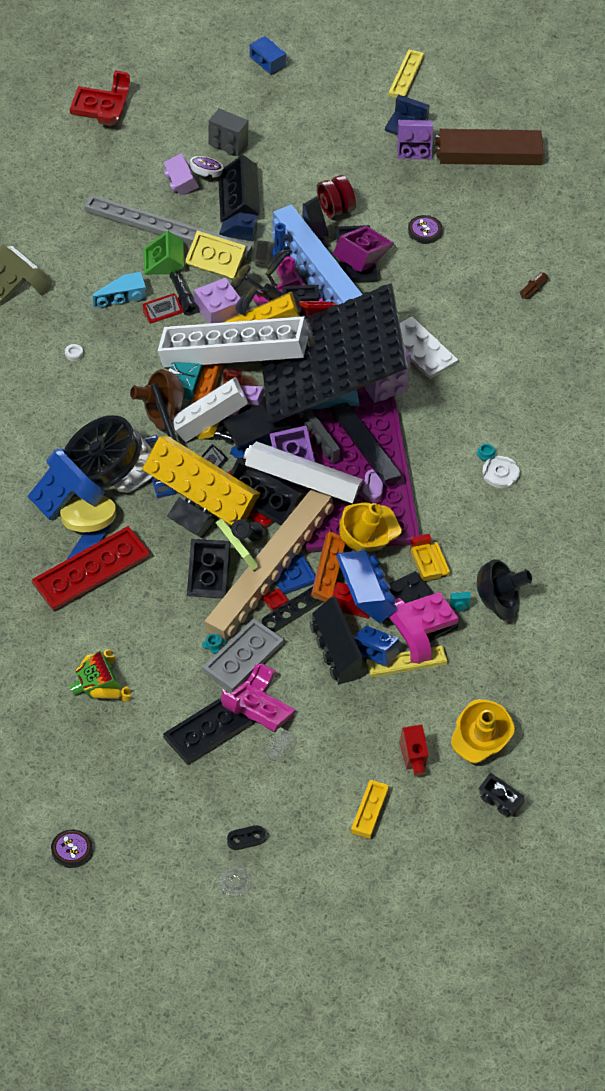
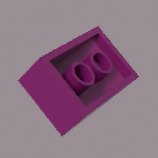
(362, 248)

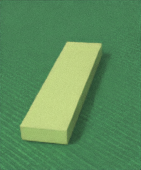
(237, 544)

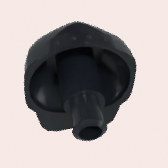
(500, 587)

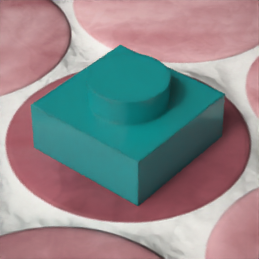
(460, 601)

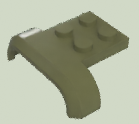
(16, 270)

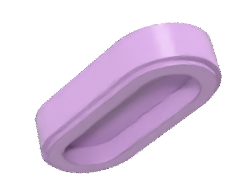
(372, 487)

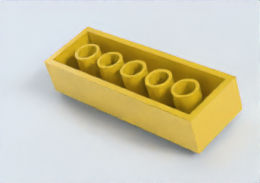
(200, 480)

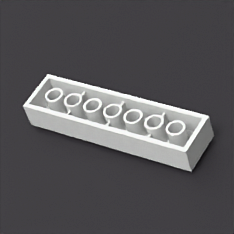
(234, 341)

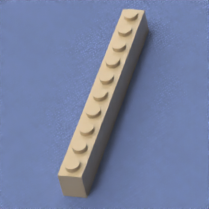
(271, 562)

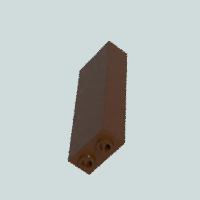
(490, 147)

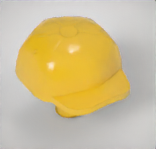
(368, 526)
(481, 730)

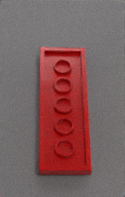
(90, 568)

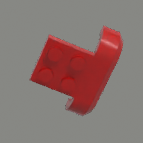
(101, 103)

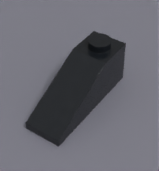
(314, 218)

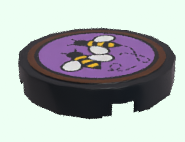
(425, 229)
(71, 848)

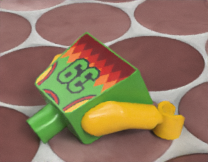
(98, 678)

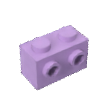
(181, 175)

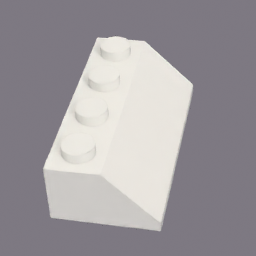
(209, 410)

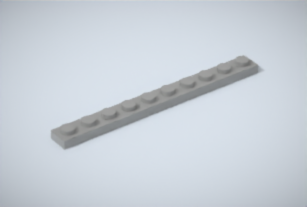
(149, 221)

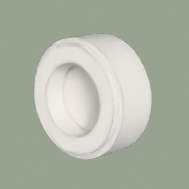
(74, 352)

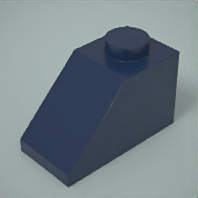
(240, 226)

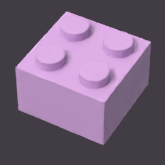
(216, 301)

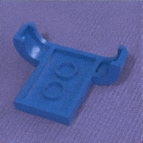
(61, 483)

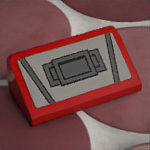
(162, 308)

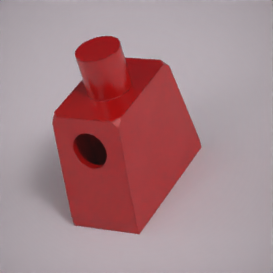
(414, 749)

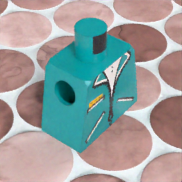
(188, 375)

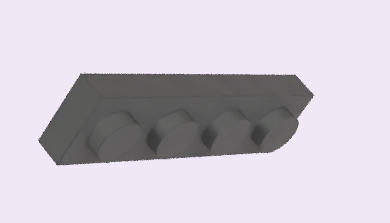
(319, 434)

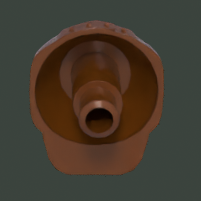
(171, 392)

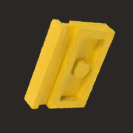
(430, 561)

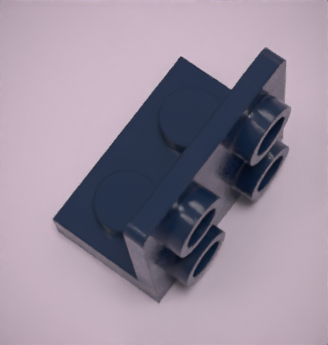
(407, 110)

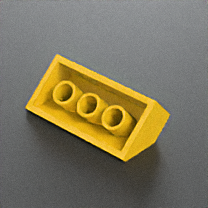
(277, 308)

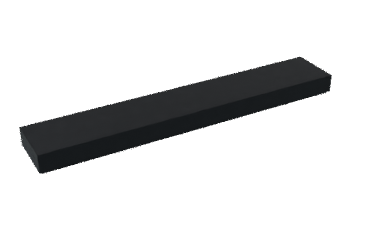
(365, 443)

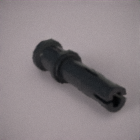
(185, 298)

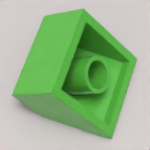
(163, 255)

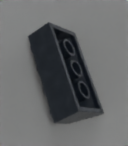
(239, 189)
(277, 495)
(337, 642)

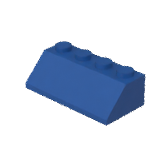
(367, 584)

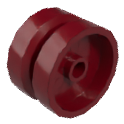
(336, 196)

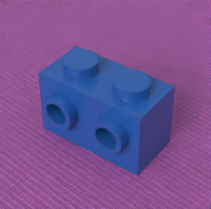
(267, 55)
(377, 645)

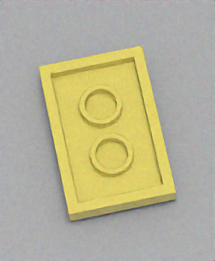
(215, 255)

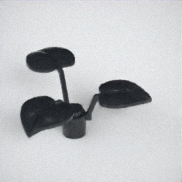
(269, 291)

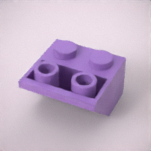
(414, 139)

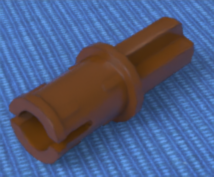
(534, 285)

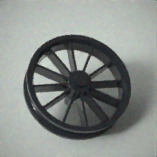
(105, 449)

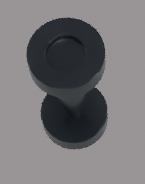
(243, 529)

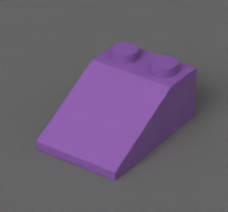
(293, 441)

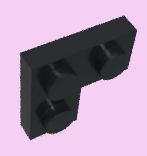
(303, 293)

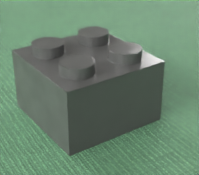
(228, 132)

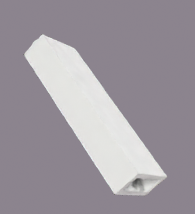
(303, 471)

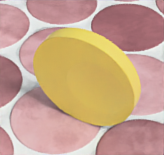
(84, 517)

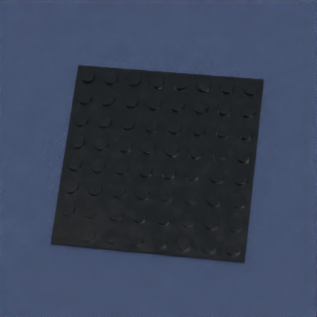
(344, 351)

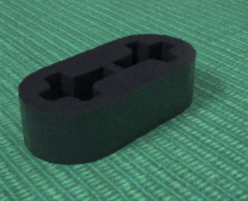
(246, 837)

